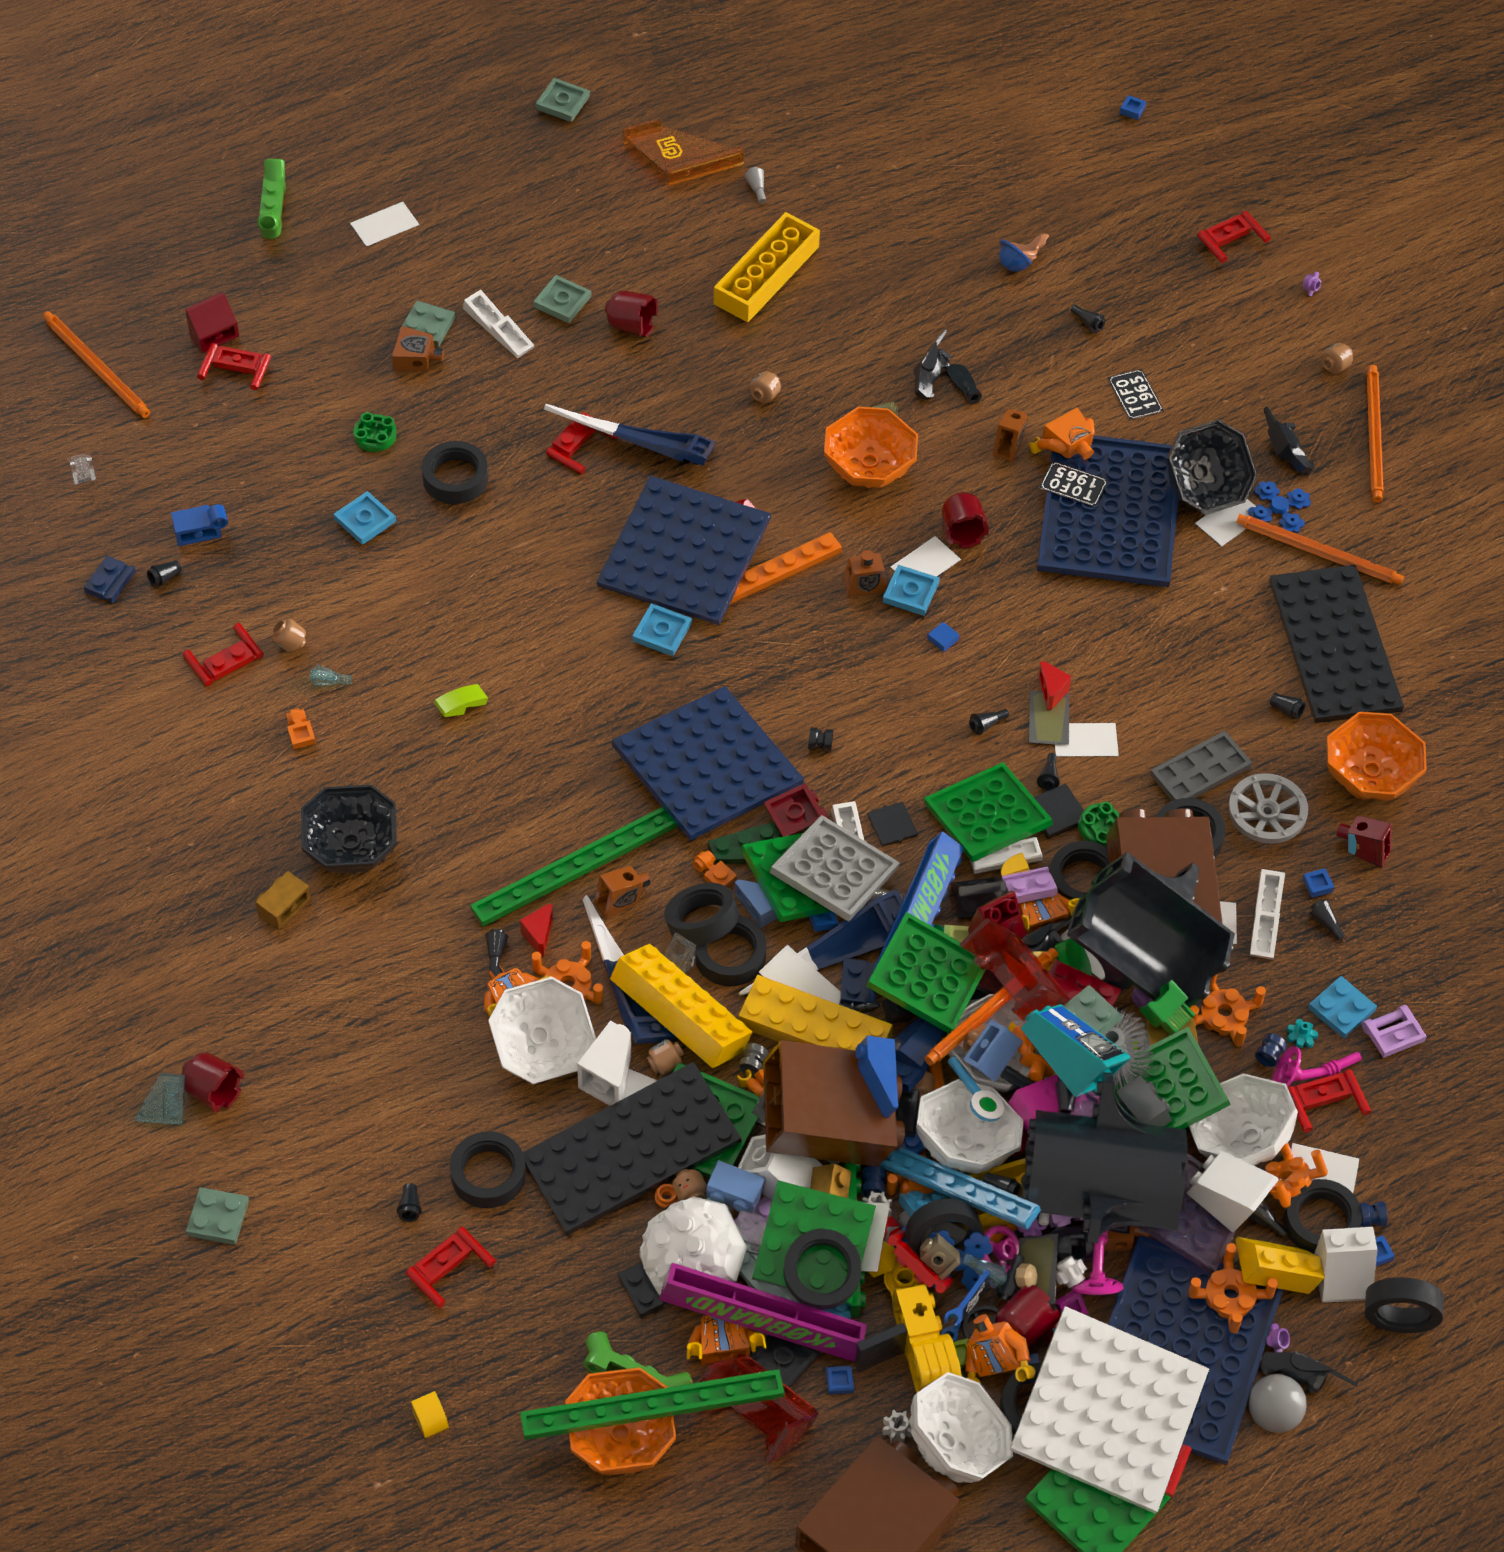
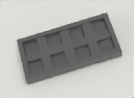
(1201, 768)

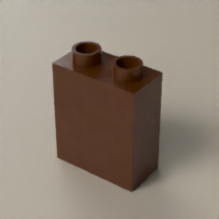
(1168, 847)
(824, 1107)
(881, 1506)

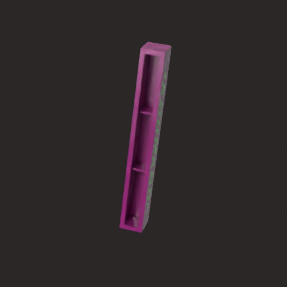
(762, 1311)

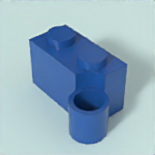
(199, 524)

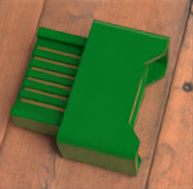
(1168, 1009)

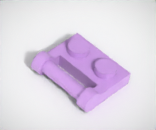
(1395, 1037)

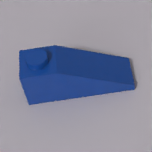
(878, 1068)

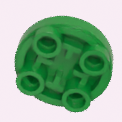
(374, 432)
(1096, 822)
(1073, 955)

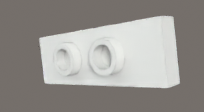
(994, 861)

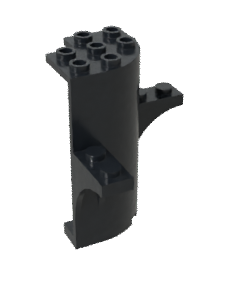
(1151, 930)
(1105, 1167)

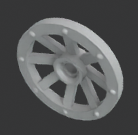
(1268, 810)

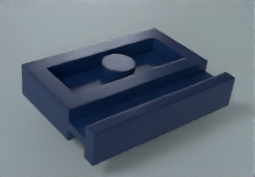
(109, 579)
(854, 980)

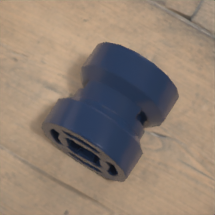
(1271, 1048)
(874, 1180)
(1374, 1214)

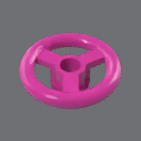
(1006, 1248)

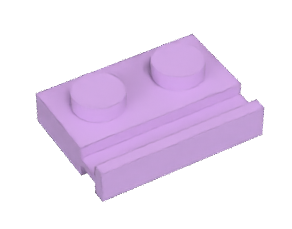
(1031, 884)

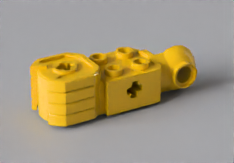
(926, 1350)

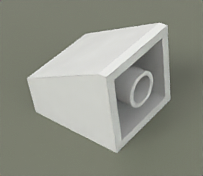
(606, 1064)
(776, 1166)
(1230, 1188)
(1347, 1263)

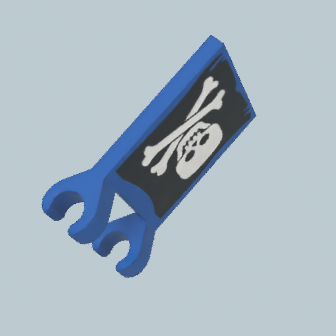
(966, 1306)

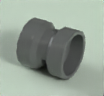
(753, 1058)

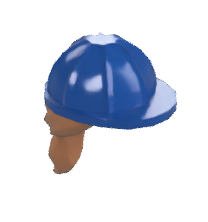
(1019, 256)

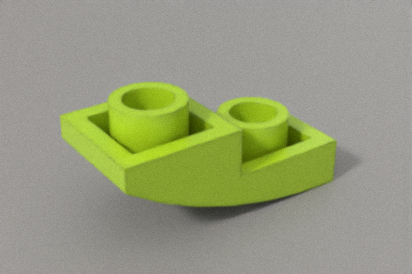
(456, 701)

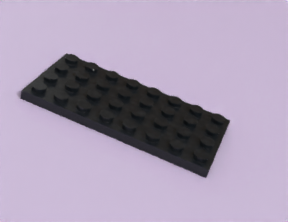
(1335, 643)
(630, 1148)

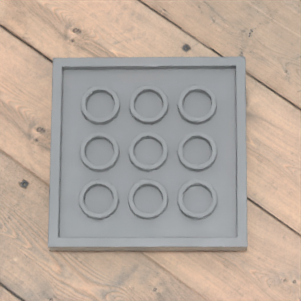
(834, 868)

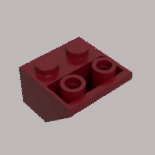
(211, 322)
(1003, 911)

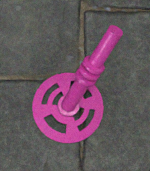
(1292, 1072)
(1098, 1282)

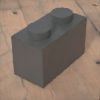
(1142, 1103)

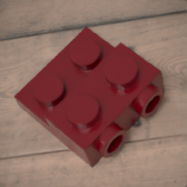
(794, 810)

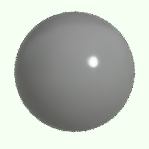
(1277, 1403)

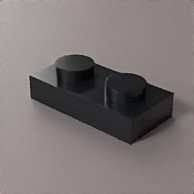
(640, 1290)

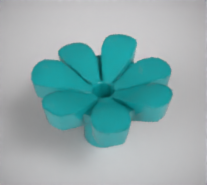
(1302, 1033)

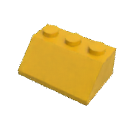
(1290, 1266)

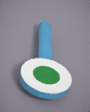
(983, 1103)

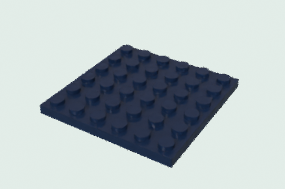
(684, 550)
(707, 762)

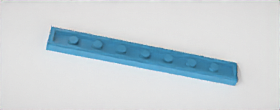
(962, 1187)

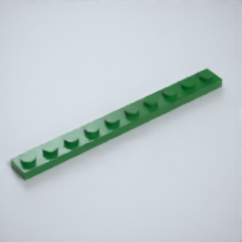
(572, 866)
(651, 1404)

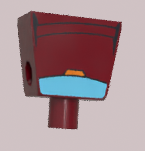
(1368, 839)

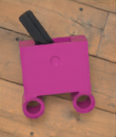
(1031, 1095)

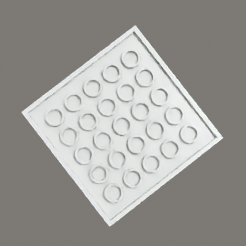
(1109, 1410)

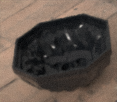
(1211, 467)
(349, 828)

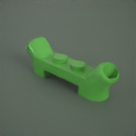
(272, 198)
(603, 1359)

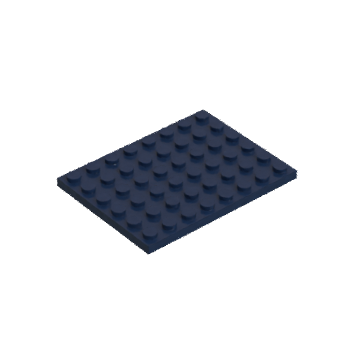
(1128, 530)
(1161, 1312)

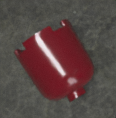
(632, 312)
(964, 520)
(212, 1080)
(1029, 1314)

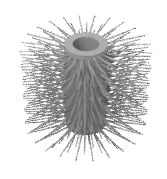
(1117, 1036)

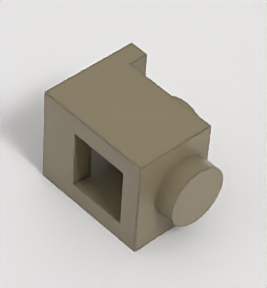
(948, 1254)

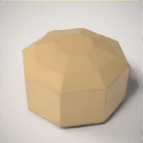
(1026, 1275)

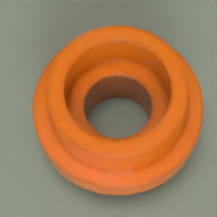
(663, 1190)

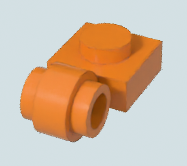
(299, 729)
(714, 873)

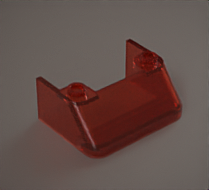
(1014, 967)
(781, 1419)

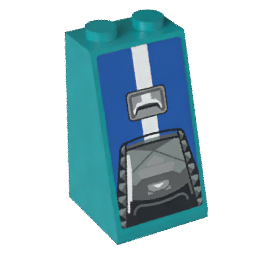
(1073, 1048)

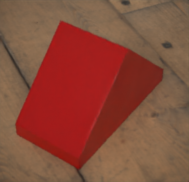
(1053, 683)
(537, 928)

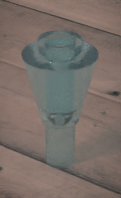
(324, 676)
(997, 1272)

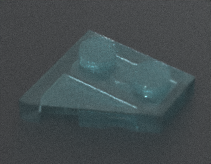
(164, 1101)

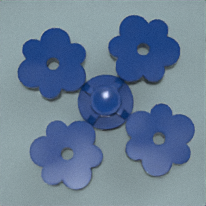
(1280, 505)
(971, 1249)

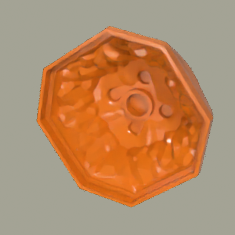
(870, 447)
(1375, 756)
(622, 1446)

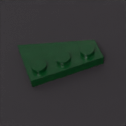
(728, 847)

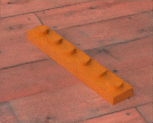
(787, 565)

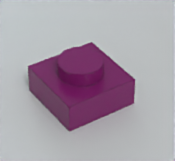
(1073, 1301)

